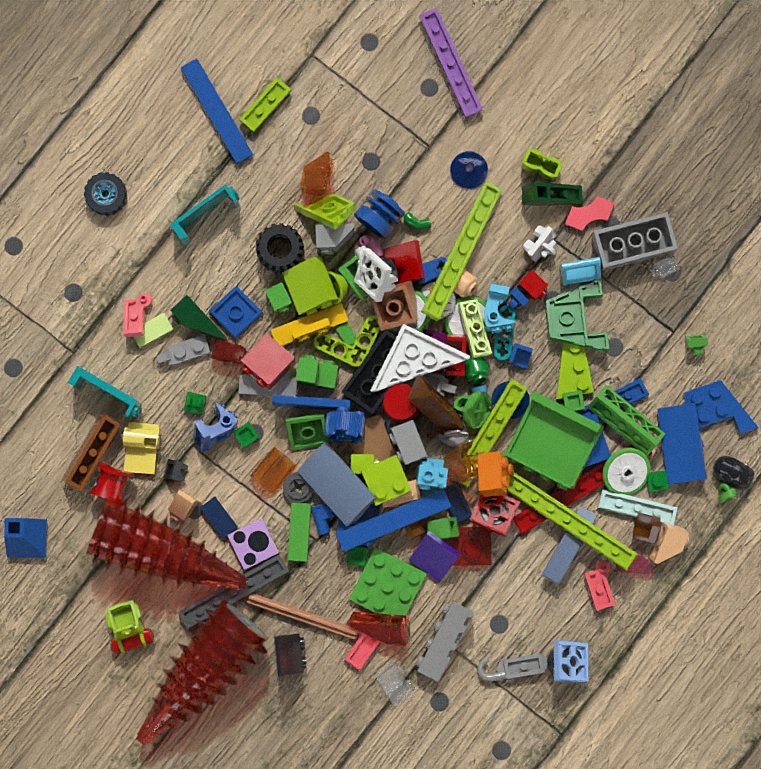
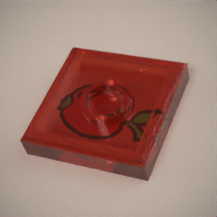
(473, 546)

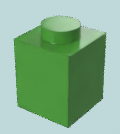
(279, 298)
(443, 528)

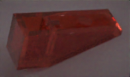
(384, 627)

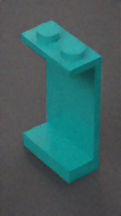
(201, 208)

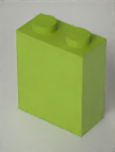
(310, 286)

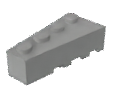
(445, 640)

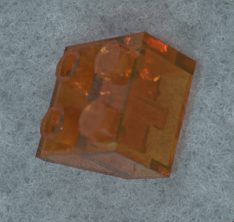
(315, 175)

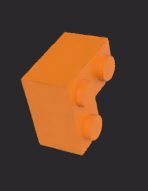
(494, 473)

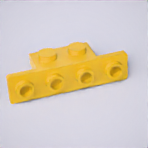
(309, 325)

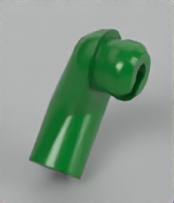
(415, 224)

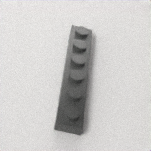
(256, 579)

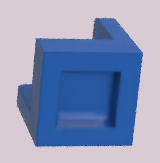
(520, 356)

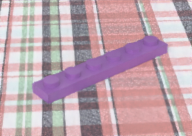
(451, 63)

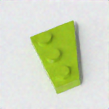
(574, 371)

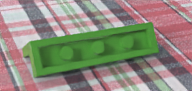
(624, 422)

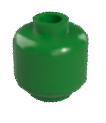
(476, 370)

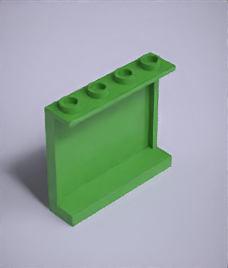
(553, 441)

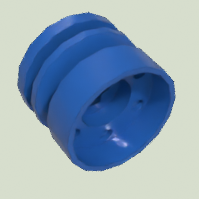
(376, 217)

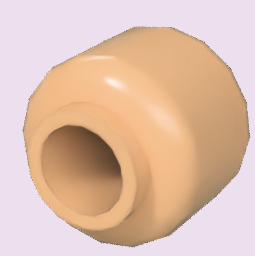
(466, 284)

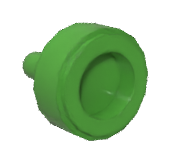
(728, 495)

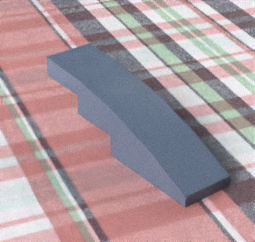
(565, 551)

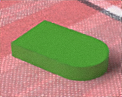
(346, 333)

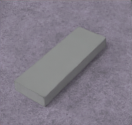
(286, 386)

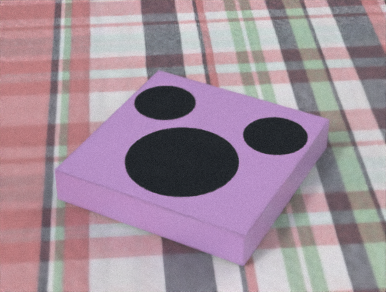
(253, 544)

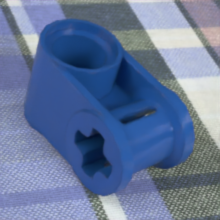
(431, 271)

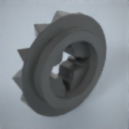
(288, 486)

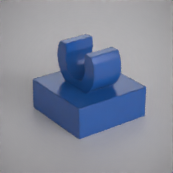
(518, 298)

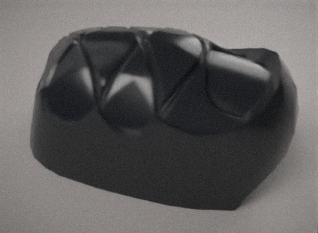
(733, 472)

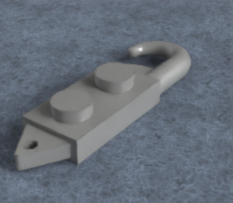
(515, 667)

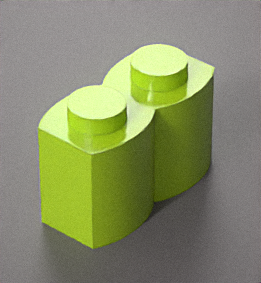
(537, 163)

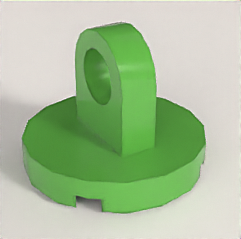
(475, 409)

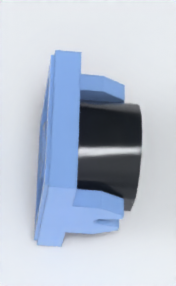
(564, 662)

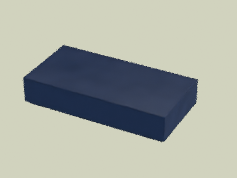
(457, 500)
(218, 517)

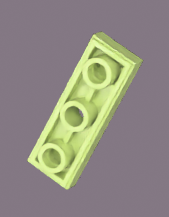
(476, 339)

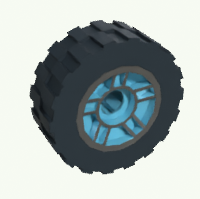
(108, 183)

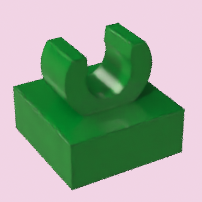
(195, 403)

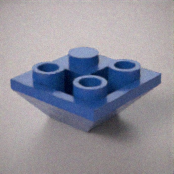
(25, 537)

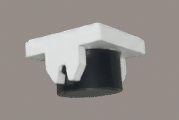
(376, 273)

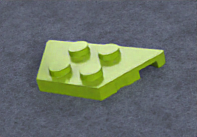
(328, 210)

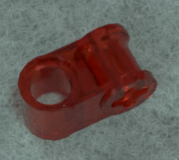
(226, 351)

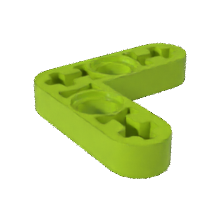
(350, 350)

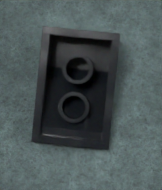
(289, 654)

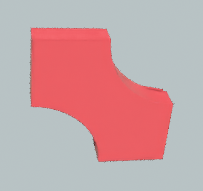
(581, 217)

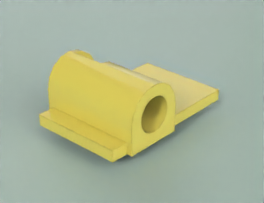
(141, 446)

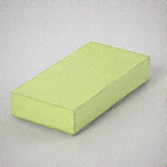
(154, 329)

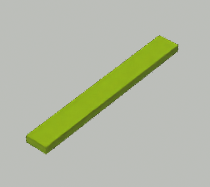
(461, 251)
(571, 521)

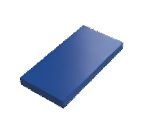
(309, 402)
(682, 443)

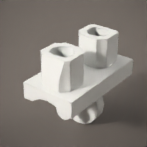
(543, 245)

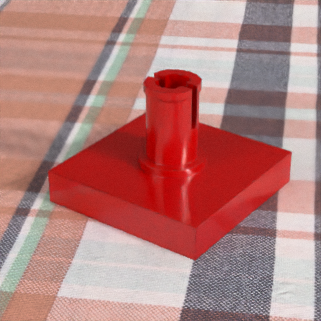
(407, 261)

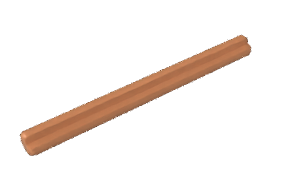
(302, 616)

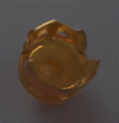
(460, 464)

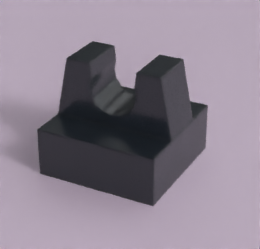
(173, 470)

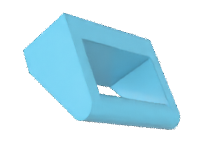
(580, 271)

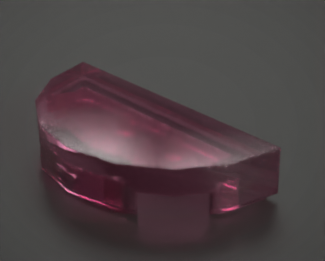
(639, 565)

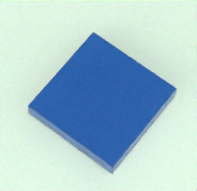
(235, 312)

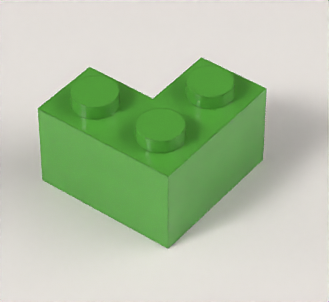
(316, 374)

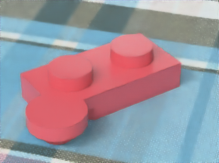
(135, 315)
(599, 585)

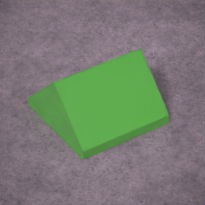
(307, 431)

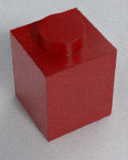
(533, 286)

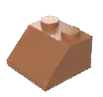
(397, 307)

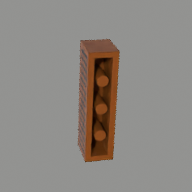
(91, 451)

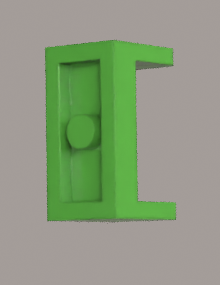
(349, 271)

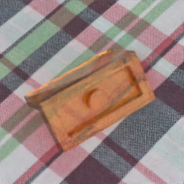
(273, 470)

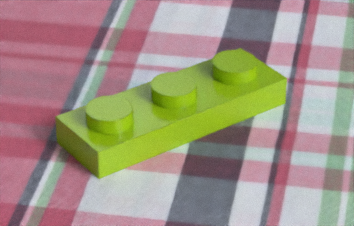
(265, 104)

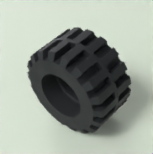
(279, 232)

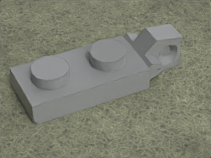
(184, 351)
(439, 382)

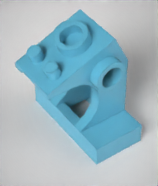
(496, 296)
(431, 476)

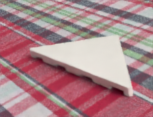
(415, 355)

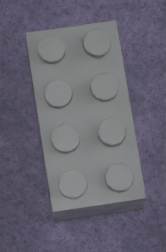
(634, 241)

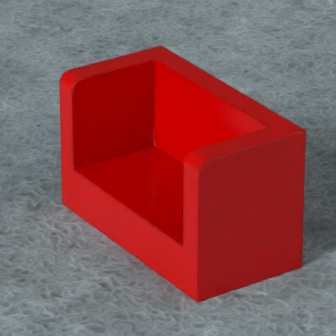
(459, 343)

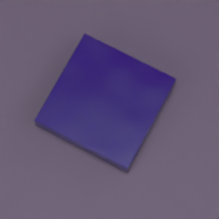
(434, 556)

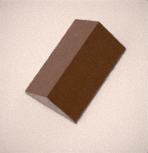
(434, 405)

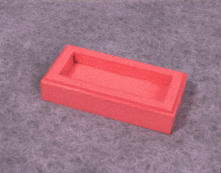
(362, 651)

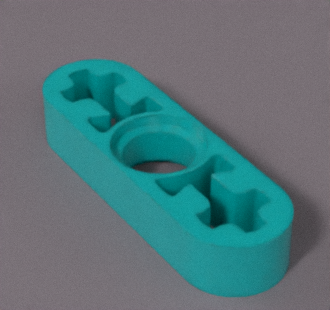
(497, 337)

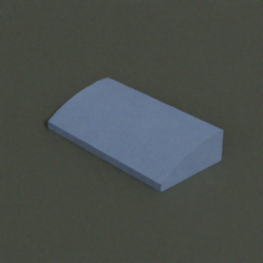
(336, 484)

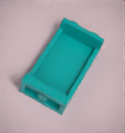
(79, 377)

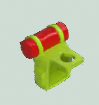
(127, 627)

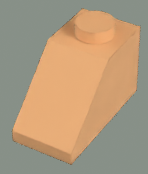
(182, 506)
(669, 542)

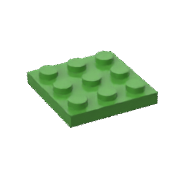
(387, 584)

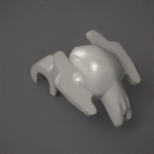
(455, 437)

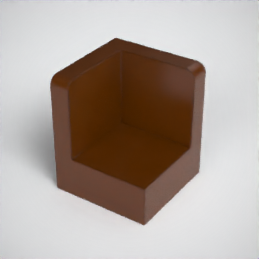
(646, 527)

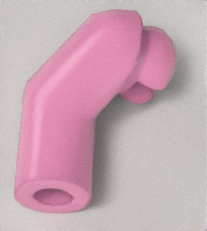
(371, 243)

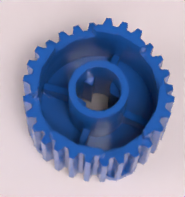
(344, 425)

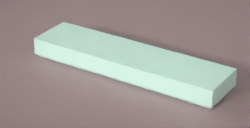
(632, 506)

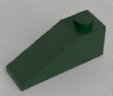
(551, 194)
(194, 318)

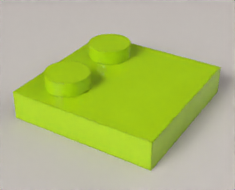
(386, 480)

